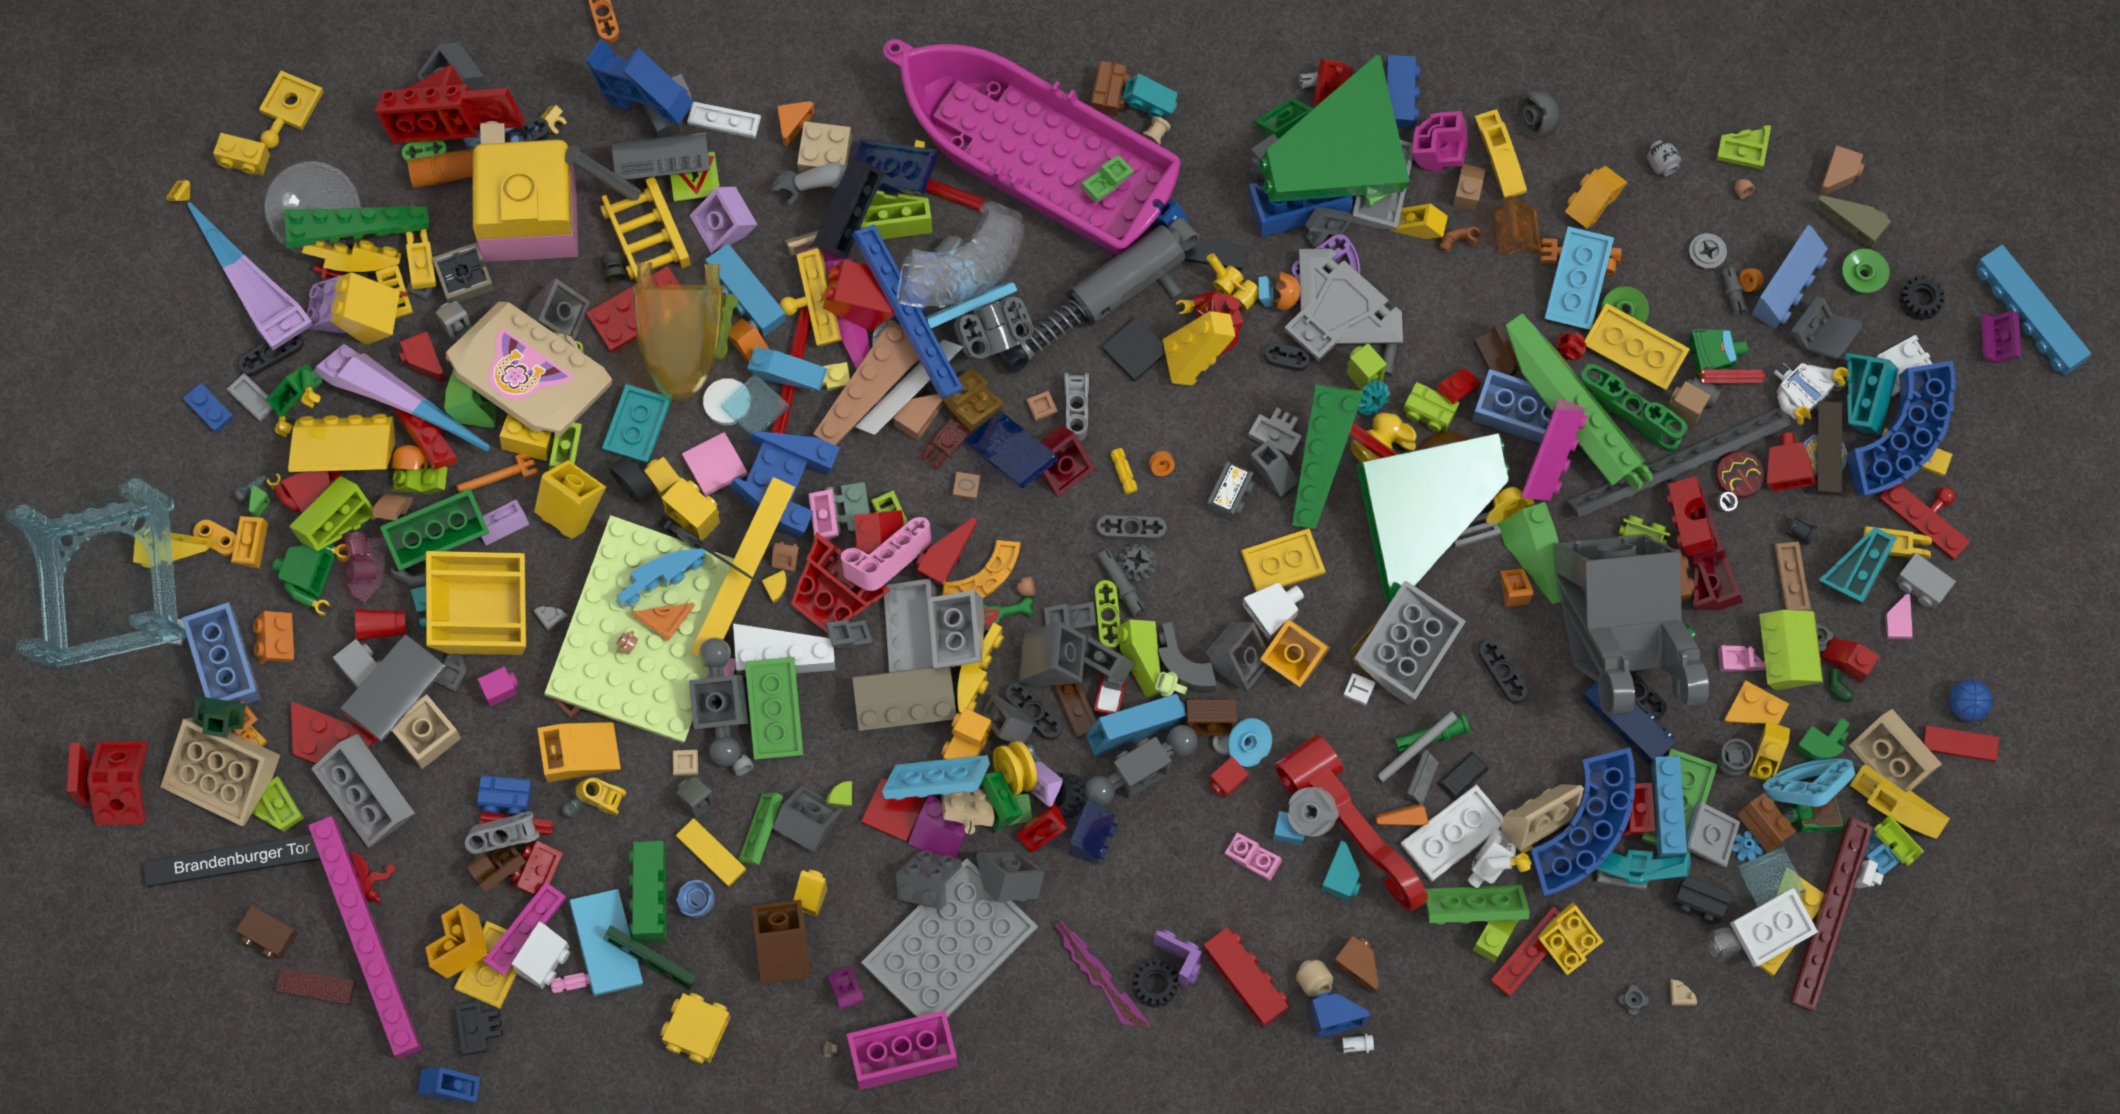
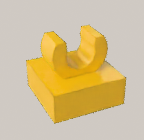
(552, 115)

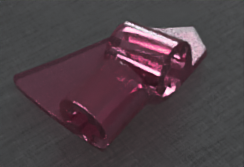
(364, 564)

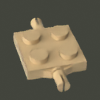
(968, 809)

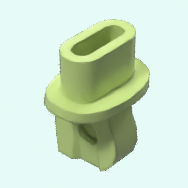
(1168, 684)

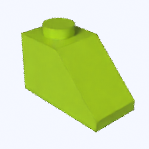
(1494, 938)

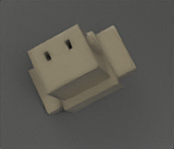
(828, 1049)

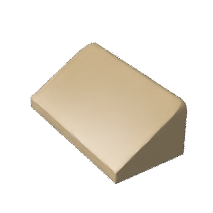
(800, 243)

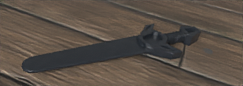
(694, 541)

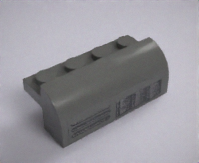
(661, 156)

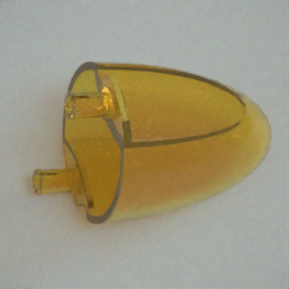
(678, 330)

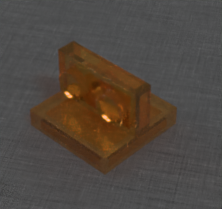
(1516, 227)

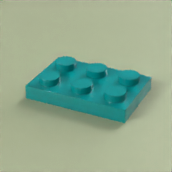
(636, 424)

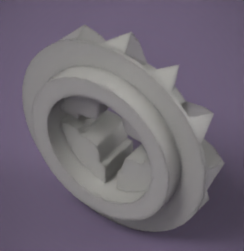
(1712, 242)

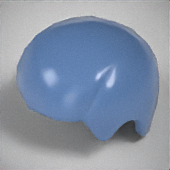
(699, 893)

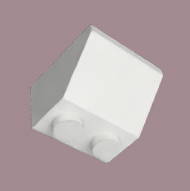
(541, 956)

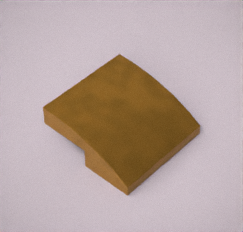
(975, 401)

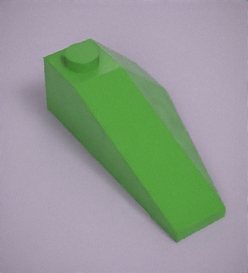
(467, 405)

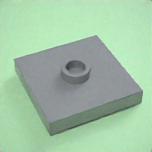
(1711, 834)

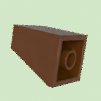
(781, 941)

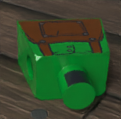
(1815, 819)

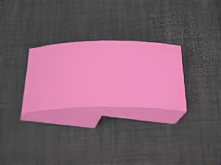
(1253, 857)

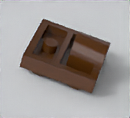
(492, 868)

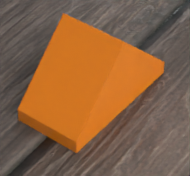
(792, 119)
(746, 338)
(1516, 587)

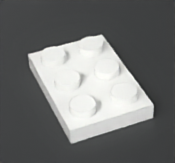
(1773, 927)

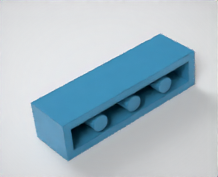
(751, 295)
(1668, 807)

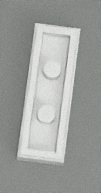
(724, 120)

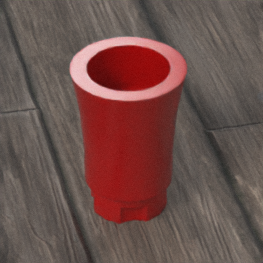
(379, 623)

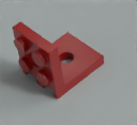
(77, 776)
(117, 780)

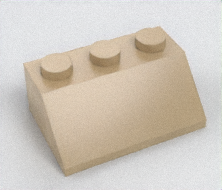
(1895, 752)
(1542, 815)

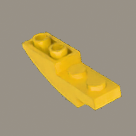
(1501, 153)
(361, 259)
(971, 677)
(1900, 805)

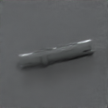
(1126, 591)

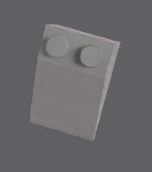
(956, 629)

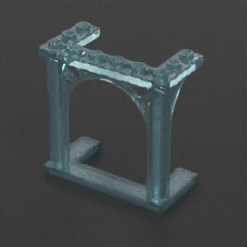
(45, 540)

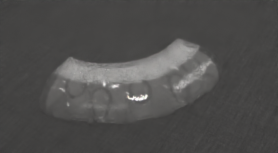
(965, 271)

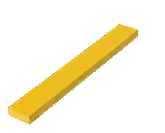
(747, 559)

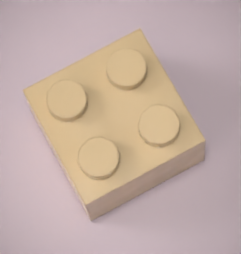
(823, 145)

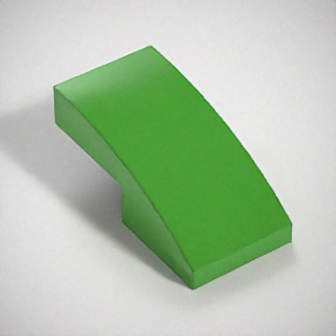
(1107, 179)

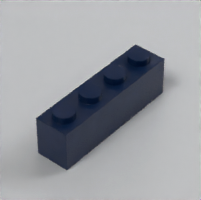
(1635, 728)

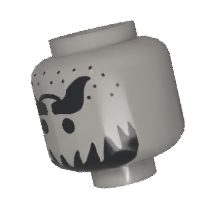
(1663, 158)

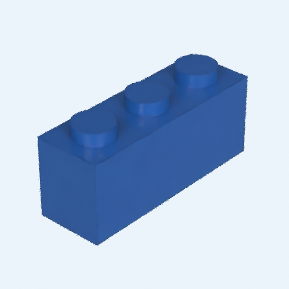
(1400, 79)

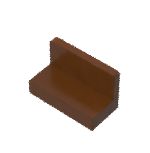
(1497, 352)

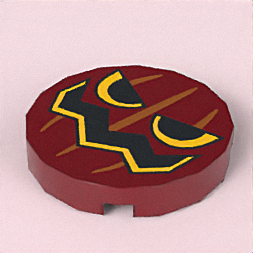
(1740, 474)

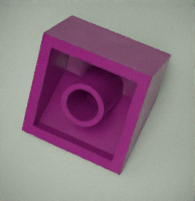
(935, 833)

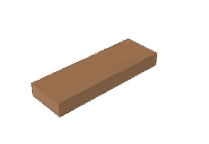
(1792, 576)

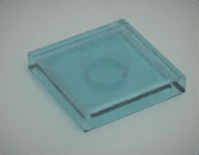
(755, 405)
(1770, 876)

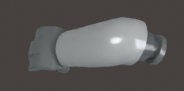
(821, 176)

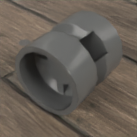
(1734, 758)

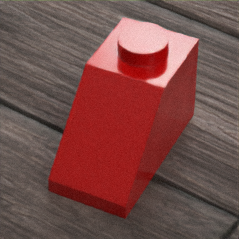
(421, 356)
(1850, 658)

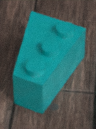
(1861, 565)

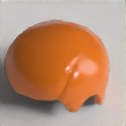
(1289, 290)
(408, 458)

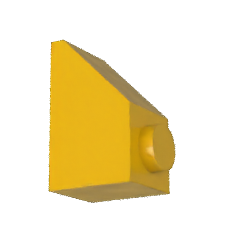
(1422, 221)

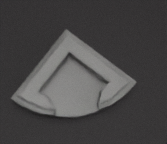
(550, 616)

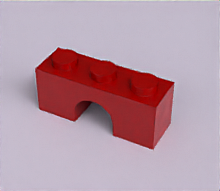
(1686, 498)

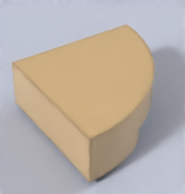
(1681, 994)

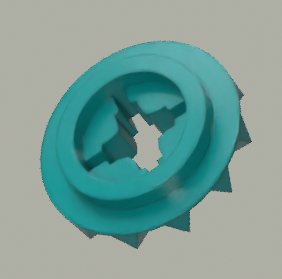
(1379, 391)

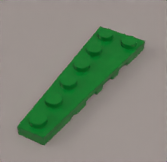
(1327, 433)

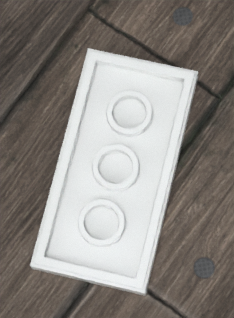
(1453, 833)

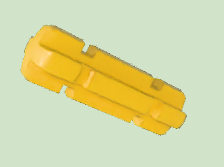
(1124, 471)

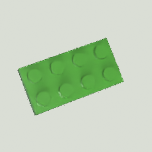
(774, 707)
(1696, 784)
(1476, 904)

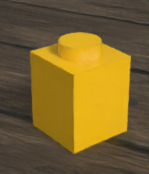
(661, 475)

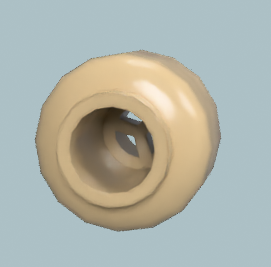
(1314, 978)

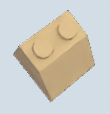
(425, 732)

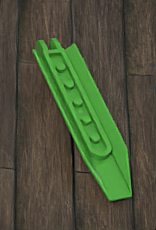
(1555, 379)

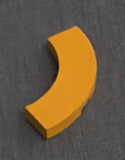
(993, 573)

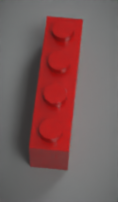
(1245, 977)

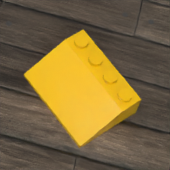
(341, 443)

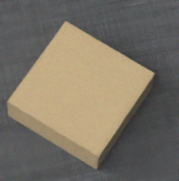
(685, 762)

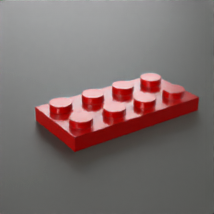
(616, 318)

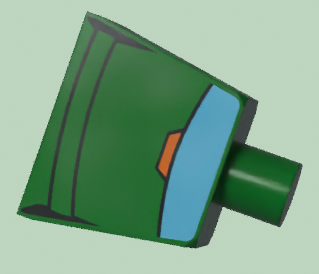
(1715, 349)

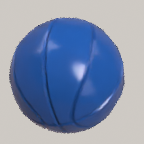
(1970, 700)

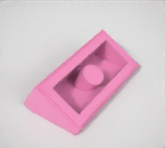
(824, 513)

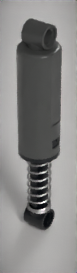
(1109, 287)

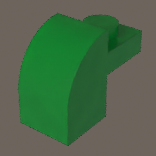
(1821, 747)

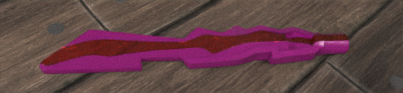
(1100, 976)

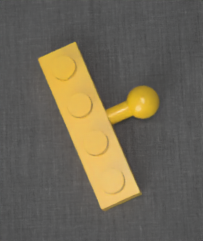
(814, 282)

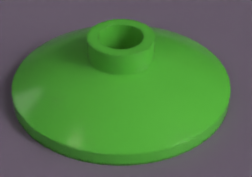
(1867, 261)
(1631, 297)

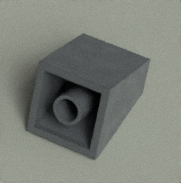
(1052, 656)

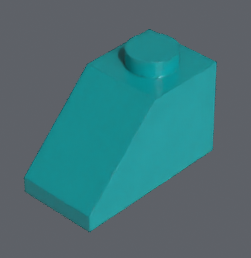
(1342, 875)

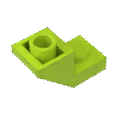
(419, 481)

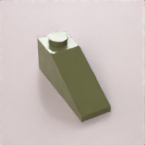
(1858, 220)

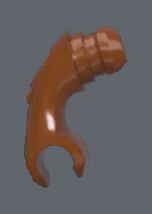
(1452, 236)

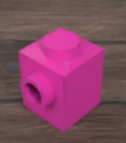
(498, 686)

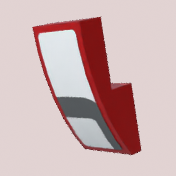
(1109, 696)

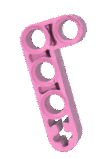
(889, 558)

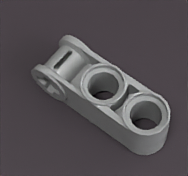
(1077, 390)
(518, 829)

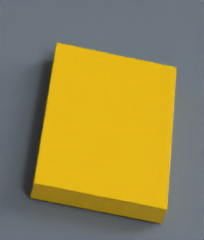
(1283, 560)
(481, 980)

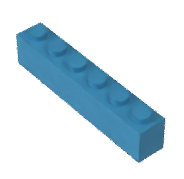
(2035, 312)

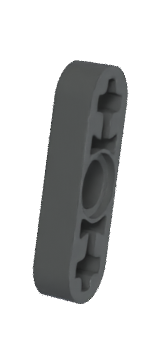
(1138, 520)

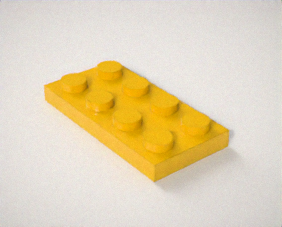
(1636, 347)

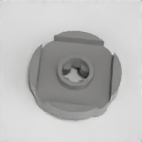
(1299, 810)

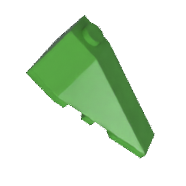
(1531, 540)

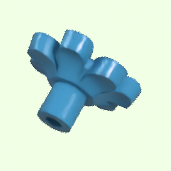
(1744, 850)

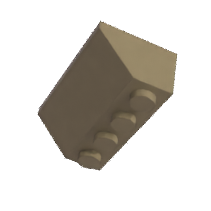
(904, 698)

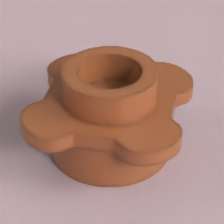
(626, 643)

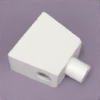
(1272, 608)

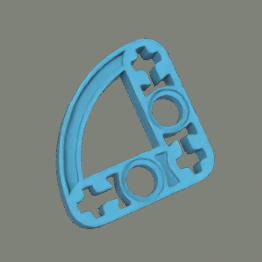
(1787, 787)

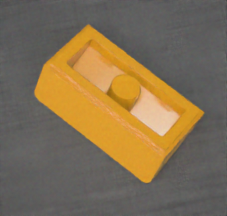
(249, 541)

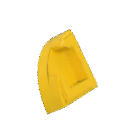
(775, 585)

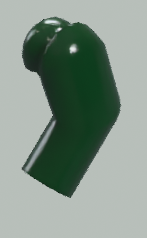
(1837, 688)

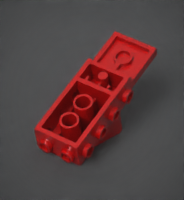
(444, 109)

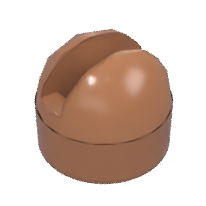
(1744, 185)
(1026, 586)

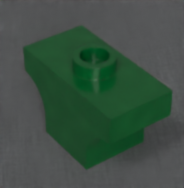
(218, 716)

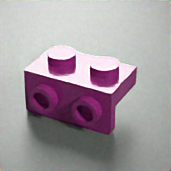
(2000, 337)

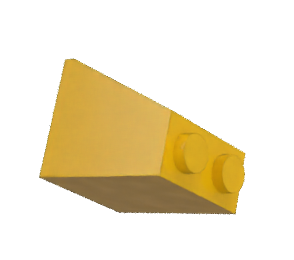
(364, 308)
(568, 498)

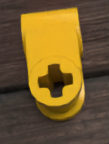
(605, 796)

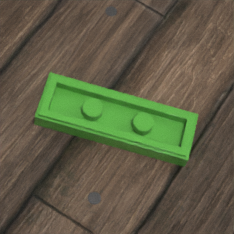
(760, 828)

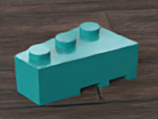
(1869, 391)

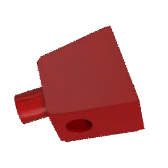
(1789, 465)

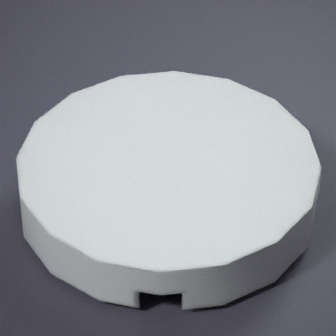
(715, 396)

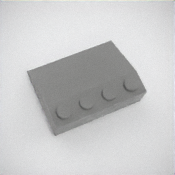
(1408, 642)

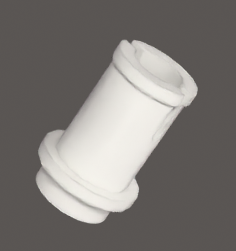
(1358, 1043)

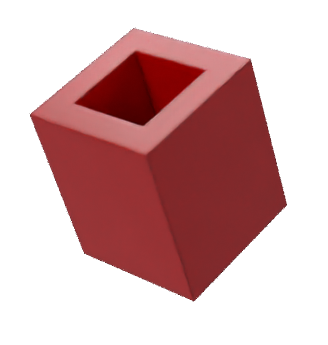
(1228, 778)

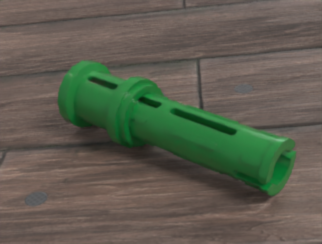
(1457, 727)

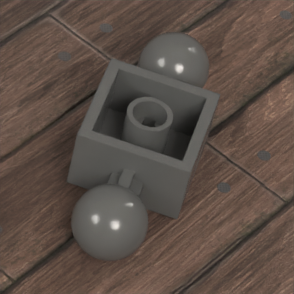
(734, 708)
(1142, 766)

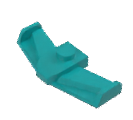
(1641, 867)

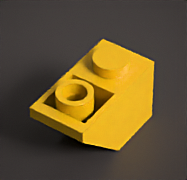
(1770, 751)
(811, 891)

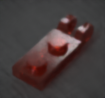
(947, 441)

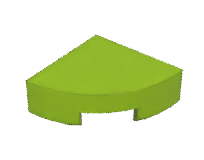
(841, 795)

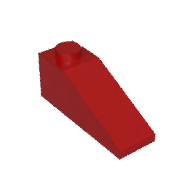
(943, 555)

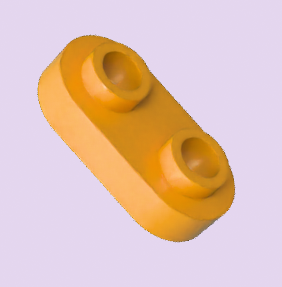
(217, 533)

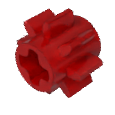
(1571, 346)

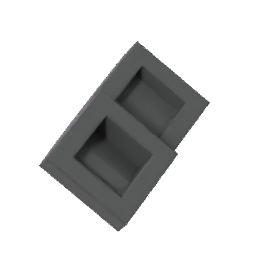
(1076, 616)
(848, 635)

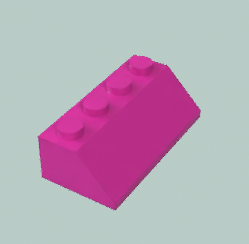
(1553, 451)
(902, 1050)

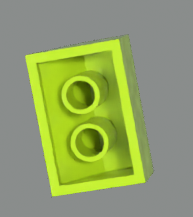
(1790, 649)

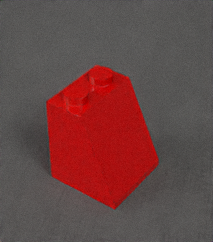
(856, 295)

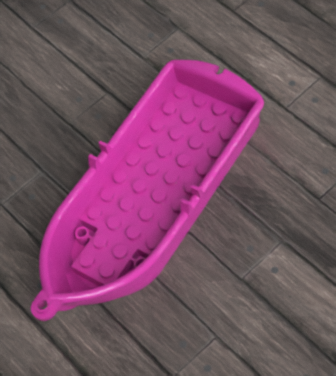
(1034, 140)

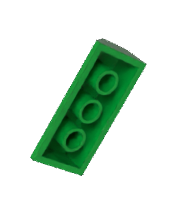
(434, 529)

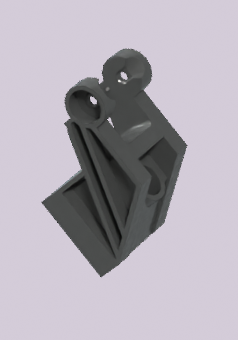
(1626, 616)

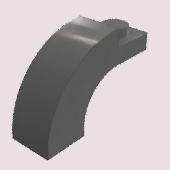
(1190, 674)

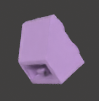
(319, 310)

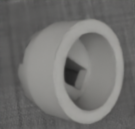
(1729, 498)
(742, 765)

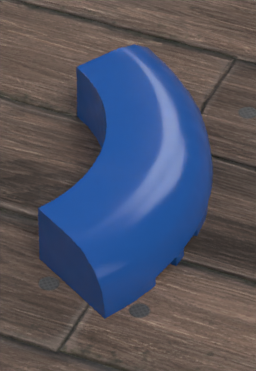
(1914, 433)

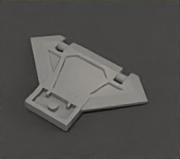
(1339, 307)

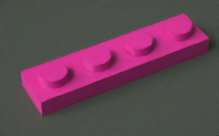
(540, 909)

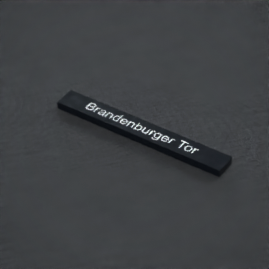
(231, 861)

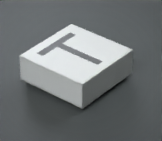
(1359, 689)

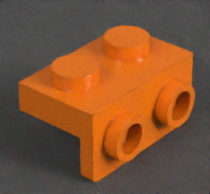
(274, 637)

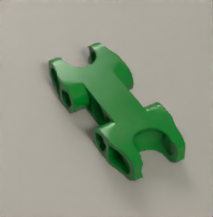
(1649, 418)

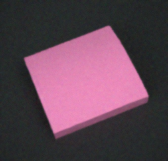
(714, 463)

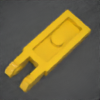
(420, 261)
(1904, 543)

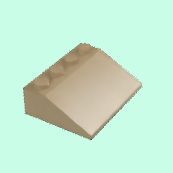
(219, 771)

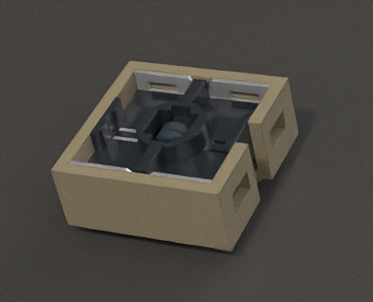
(463, 273)

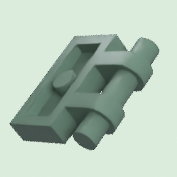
(855, 502)

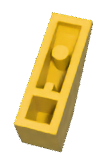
(181, 547)

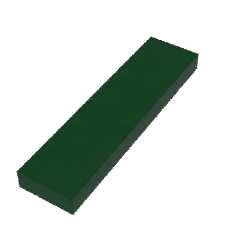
(649, 957)

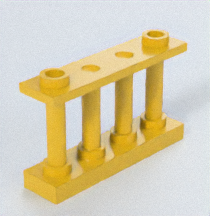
(659, 214)

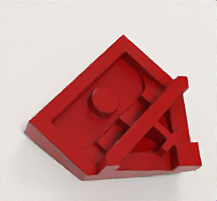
(1330, 77)

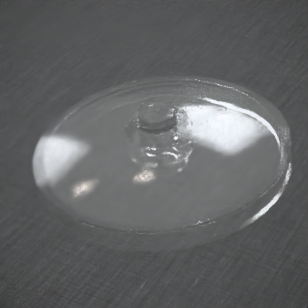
(307, 187)

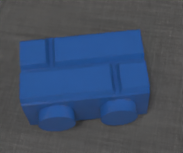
(504, 795)

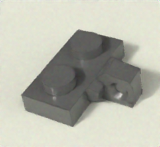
(1326, 222)

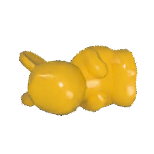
(1386, 429)

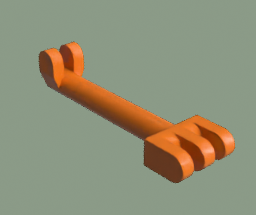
(1555, 251)
(521, 467)

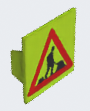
(695, 184)

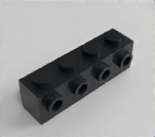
(848, 208)

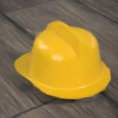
(1507, 503)

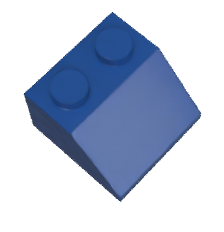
(1336, 1014)

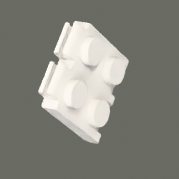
(1904, 356)

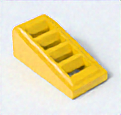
(389, 273)

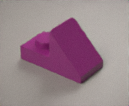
(845, 987)

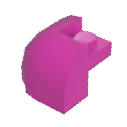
(1440, 141)

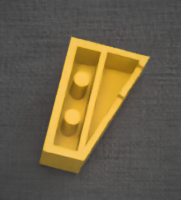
(1196, 344)

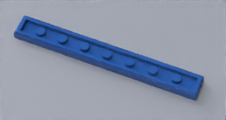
(909, 317)

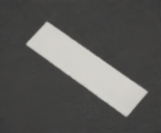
(902, 393)

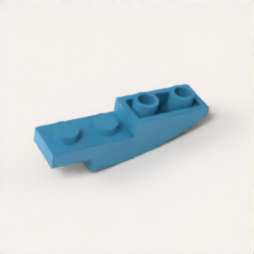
(666, 568)

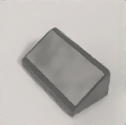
(1422, 778)

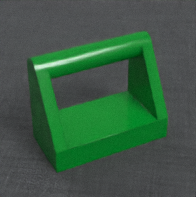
(1001, 799)

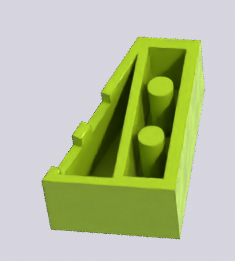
(898, 215)
(332, 514)

